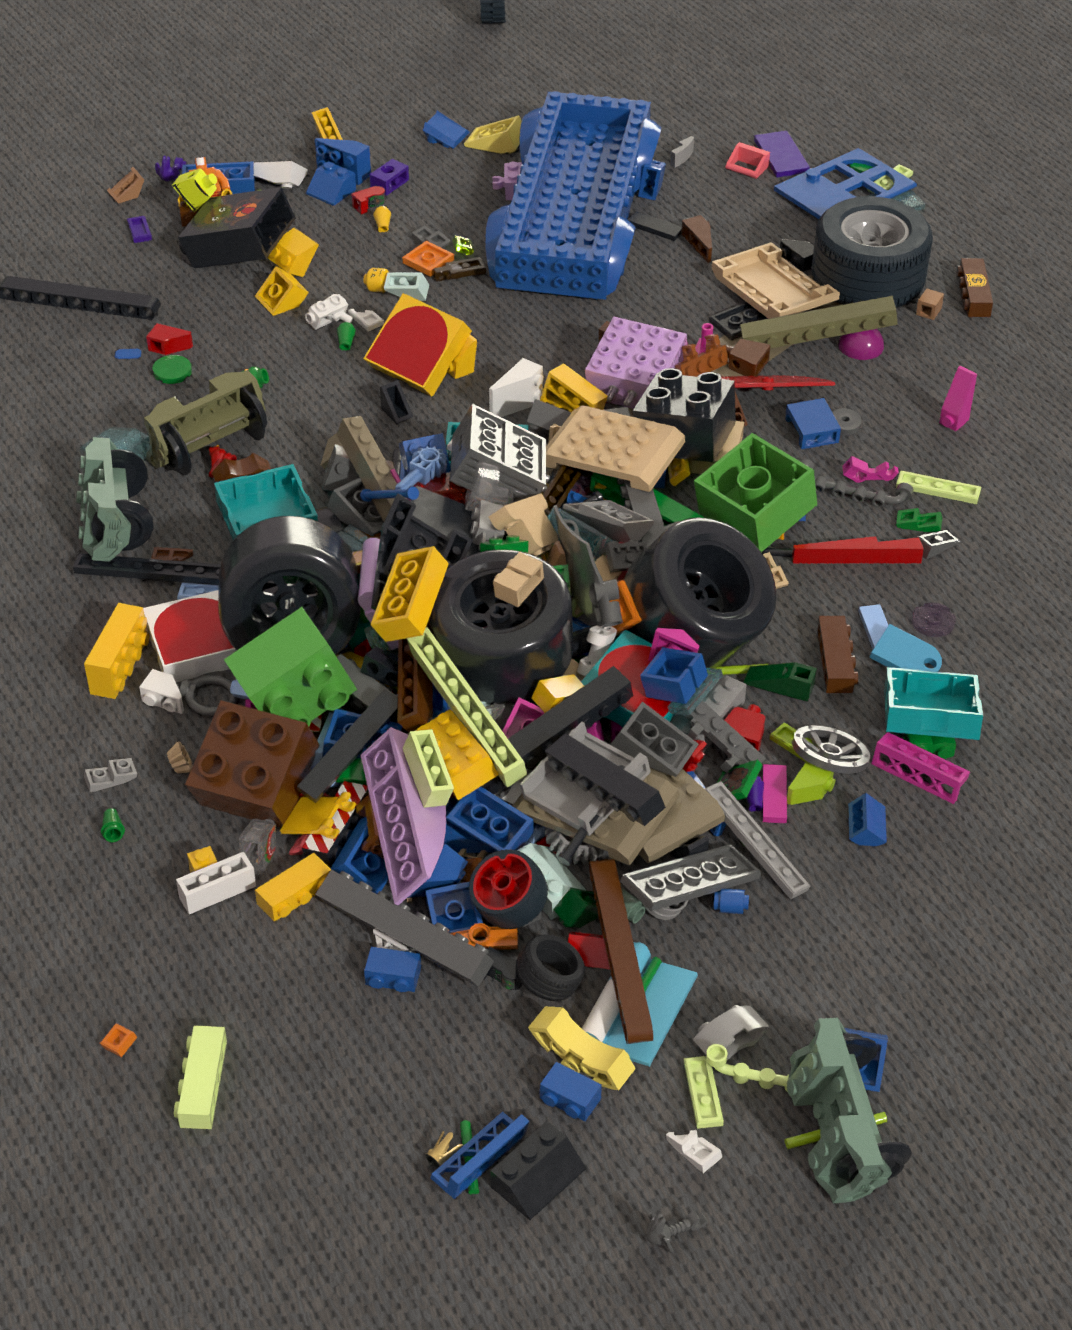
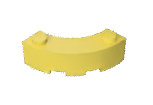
(579, 1050)

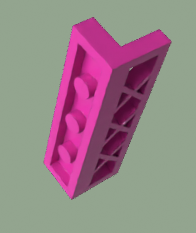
(920, 762)

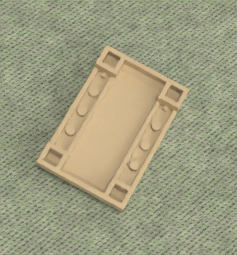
(771, 282)
(615, 446)

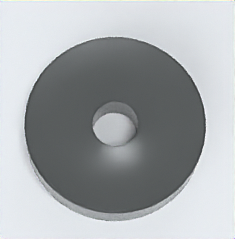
(848, 420)

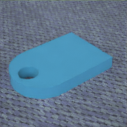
(905, 651)

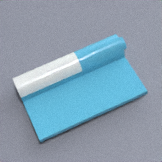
(664, 999)

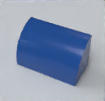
(867, 821)

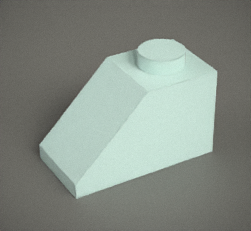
(408, 283)

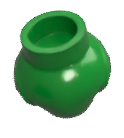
(260, 374)

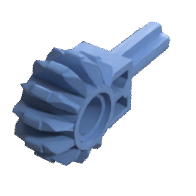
(424, 466)

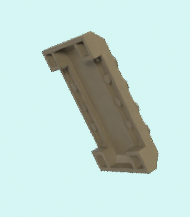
(689, 817)
(617, 833)

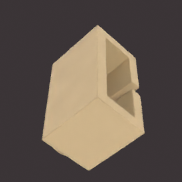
(518, 579)

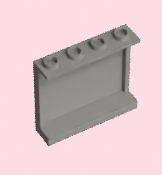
(566, 798)

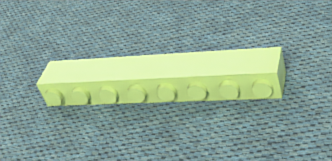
(467, 706)

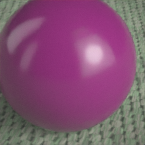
(862, 345)

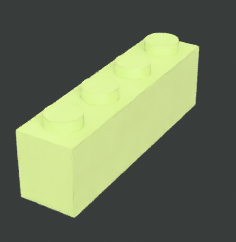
(201, 1077)

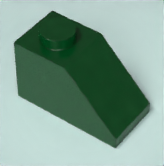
(576, 908)

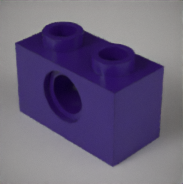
(390, 176)

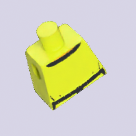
(195, 187)

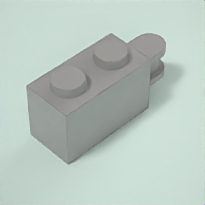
(482, 526)

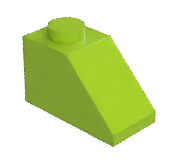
(810, 784)

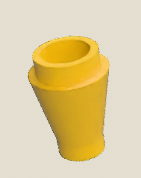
(382, 218)

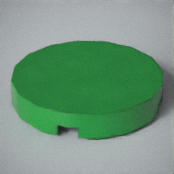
(172, 369)

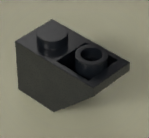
(797, 253)

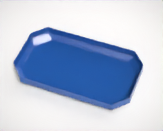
(127, 353)

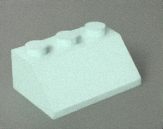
(556, 874)

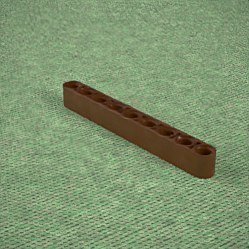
(620, 952)

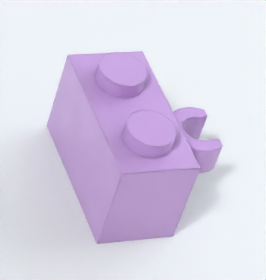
(511, 172)

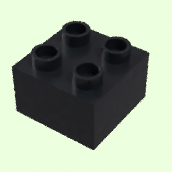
(694, 405)

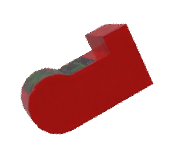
(368, 198)

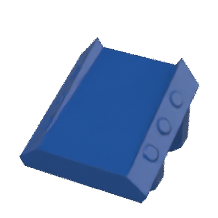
(444, 131)

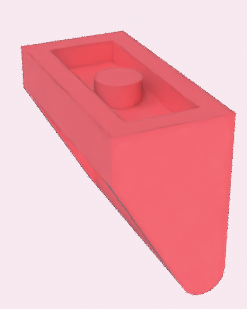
(749, 155)

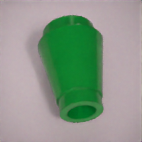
(345, 335)
(112, 826)

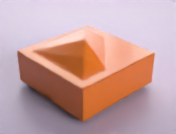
(118, 1040)

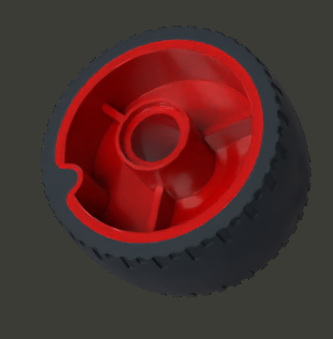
(508, 889)

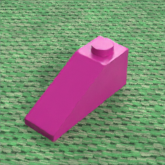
(959, 399)

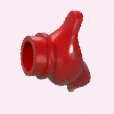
(217, 456)

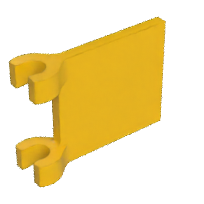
(317, 817)

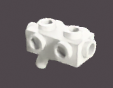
(327, 311)

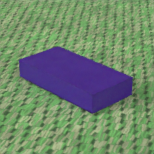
(139, 229)

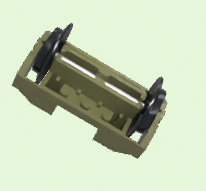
(182, 429)

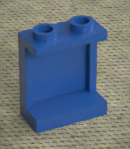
(813, 423)

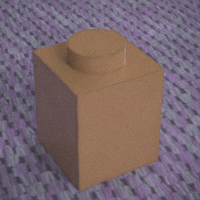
(930, 304)

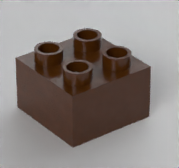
(252, 763)

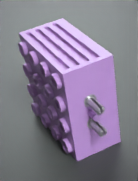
(631, 358)

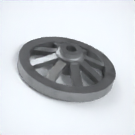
(828, 755)

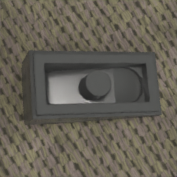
(935, 543)

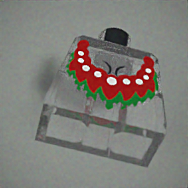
(259, 837)

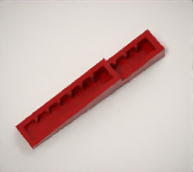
(860, 551)

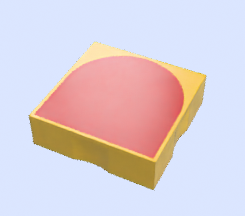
(417, 344)

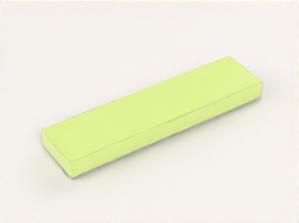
(940, 487)

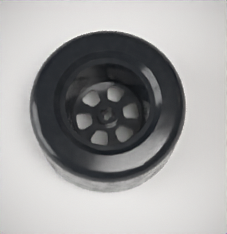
(288, 548)
(728, 577)
(501, 658)

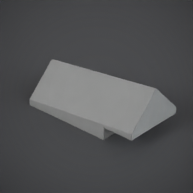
(611, 519)

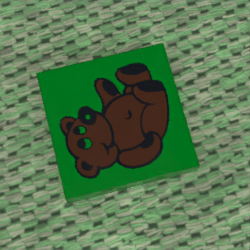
(741, 778)

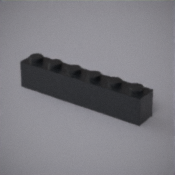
(605, 780)

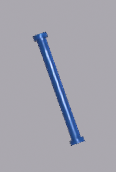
(367, 495)

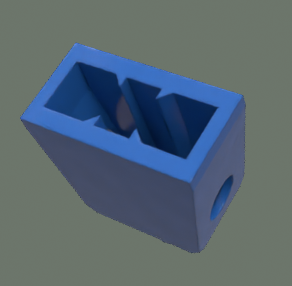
(654, 177)

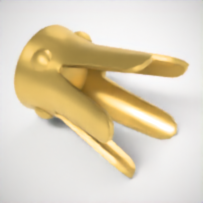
(438, 1154)

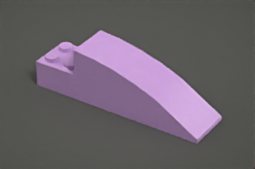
(407, 830)

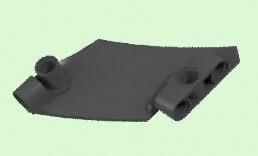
(586, 583)

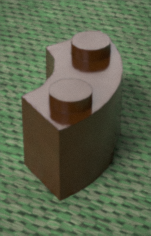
(236, 468)

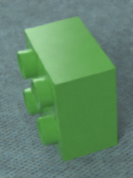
(757, 490)
(291, 670)

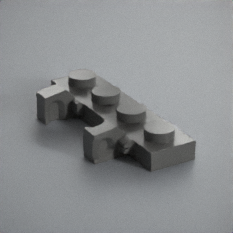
(723, 735)

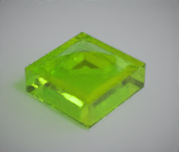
(463, 245)

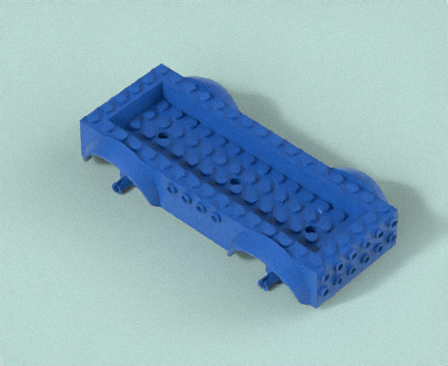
(572, 196)

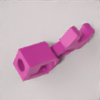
(858, 471)

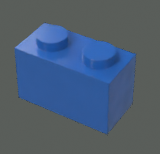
(392, 969)
(570, 1091)

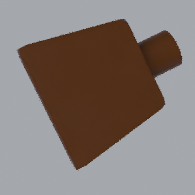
(748, 357)

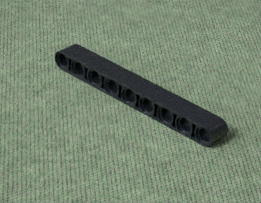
(79, 297)

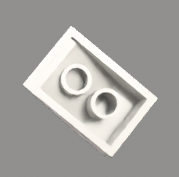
(516, 389)

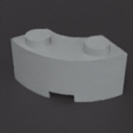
(732, 1029)

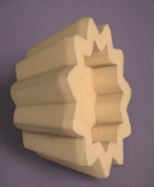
(179, 758)

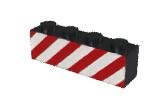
(327, 848)

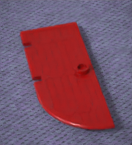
(771, 381)

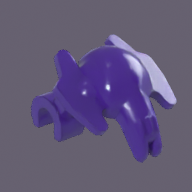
(169, 173)

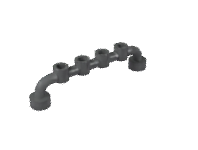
(879, 498)

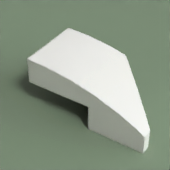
(695, 1150)

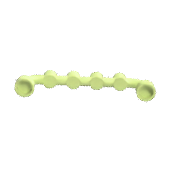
(717, 1058)

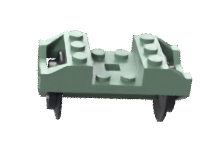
(107, 515)
(850, 1143)

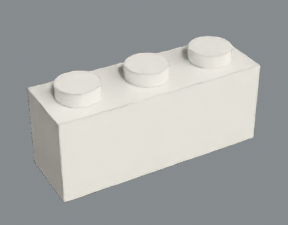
(216, 882)

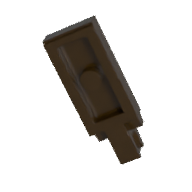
(460, 269)

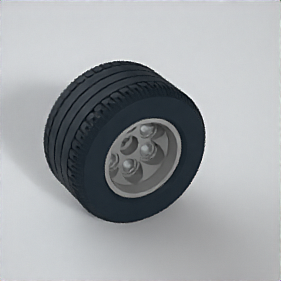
(872, 250)

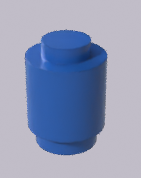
(731, 901)

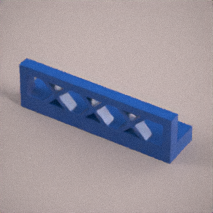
(482, 1159)

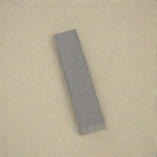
(759, 843)

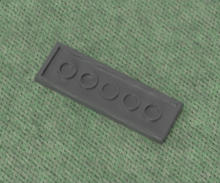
(690, 877)

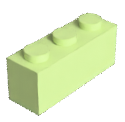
(428, 768)

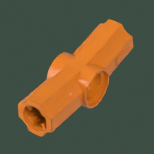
(495, 937)

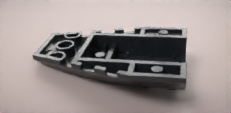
(406, 533)

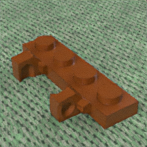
(712, 359)

